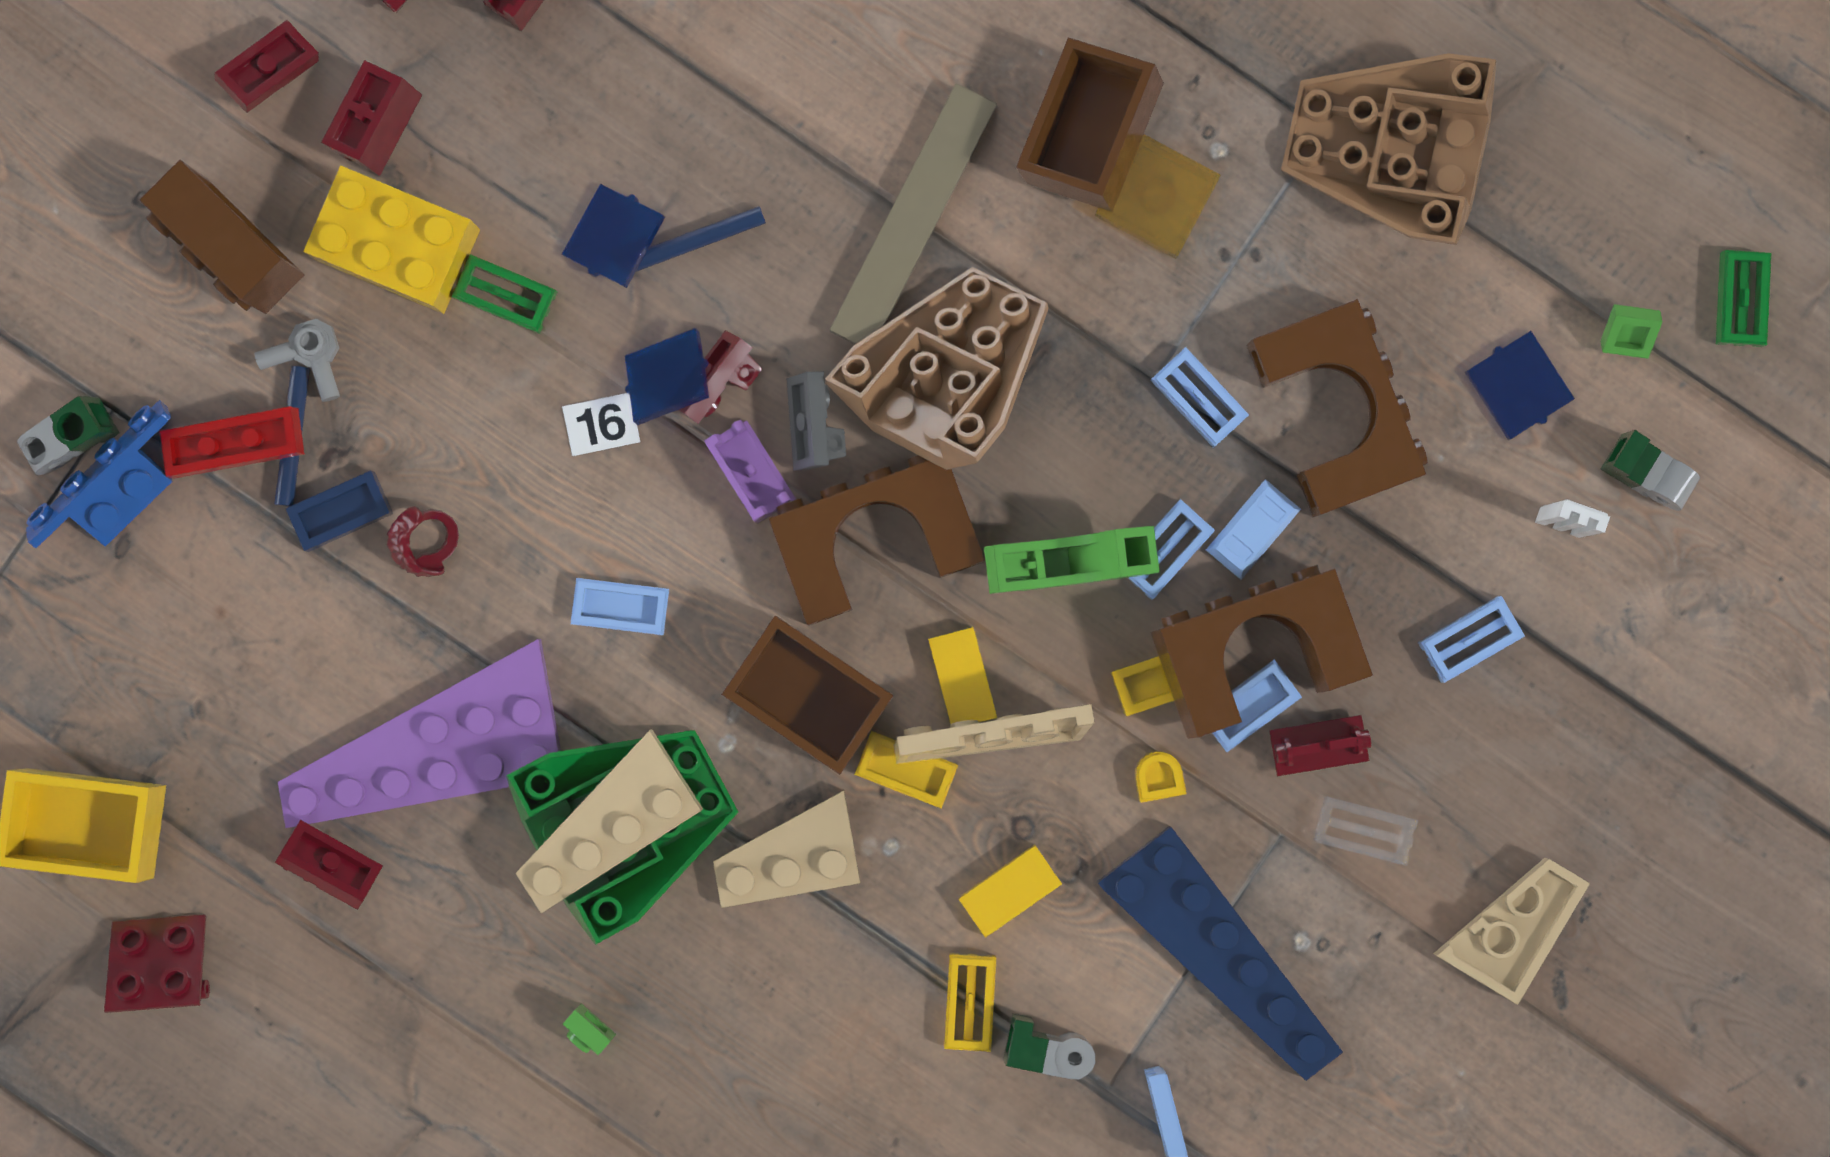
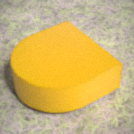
(1159, 777)

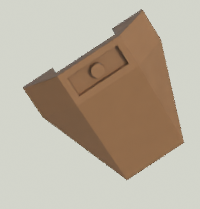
(1397, 141)
(945, 369)

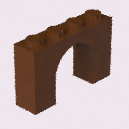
(1344, 343)
(809, 531)
(1309, 608)

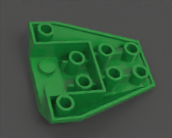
(561, 780)

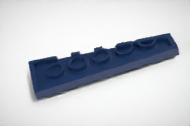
(1200, 928)

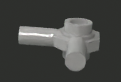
(312, 345)

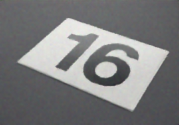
(600, 424)

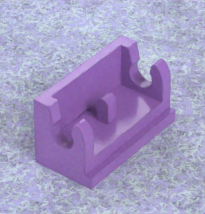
(749, 470)

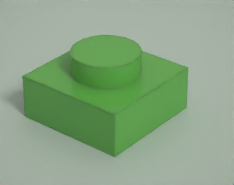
(1631, 331)
(588, 1031)

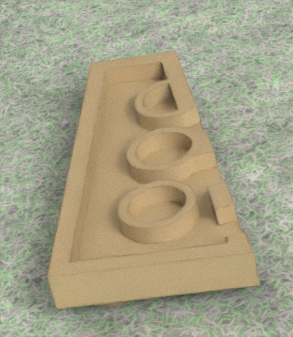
(1002, 734)

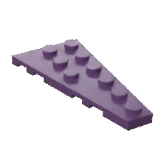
(437, 750)

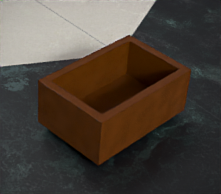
(1090, 124)
(219, 239)
(807, 694)

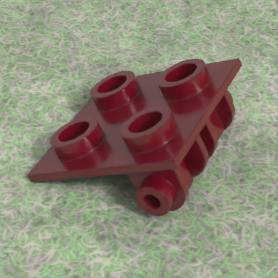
(156, 964)

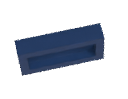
(339, 511)

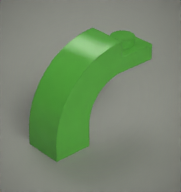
(1072, 560)

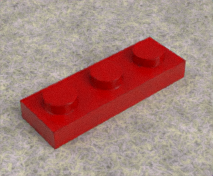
(232, 442)

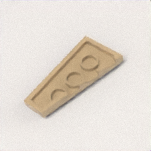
(617, 819)

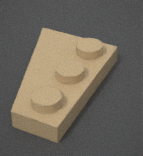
(792, 859)
(1517, 930)

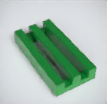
(1725, 298)
(541, 309)

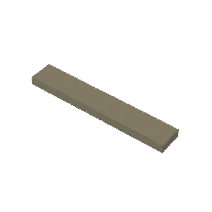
(914, 215)

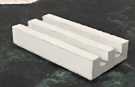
(1575, 516)

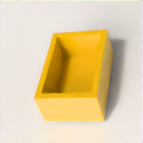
(392, 239)
(80, 825)

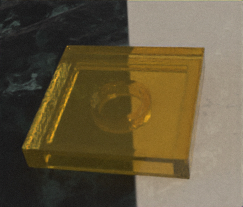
(1161, 197)

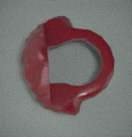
(399, 542)

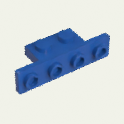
(112, 488)

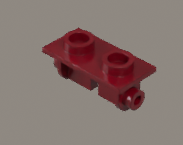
(1320, 745)

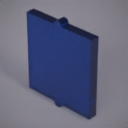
(613, 235)
(666, 376)
(1519, 385)

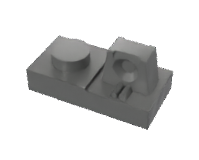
(810, 438)

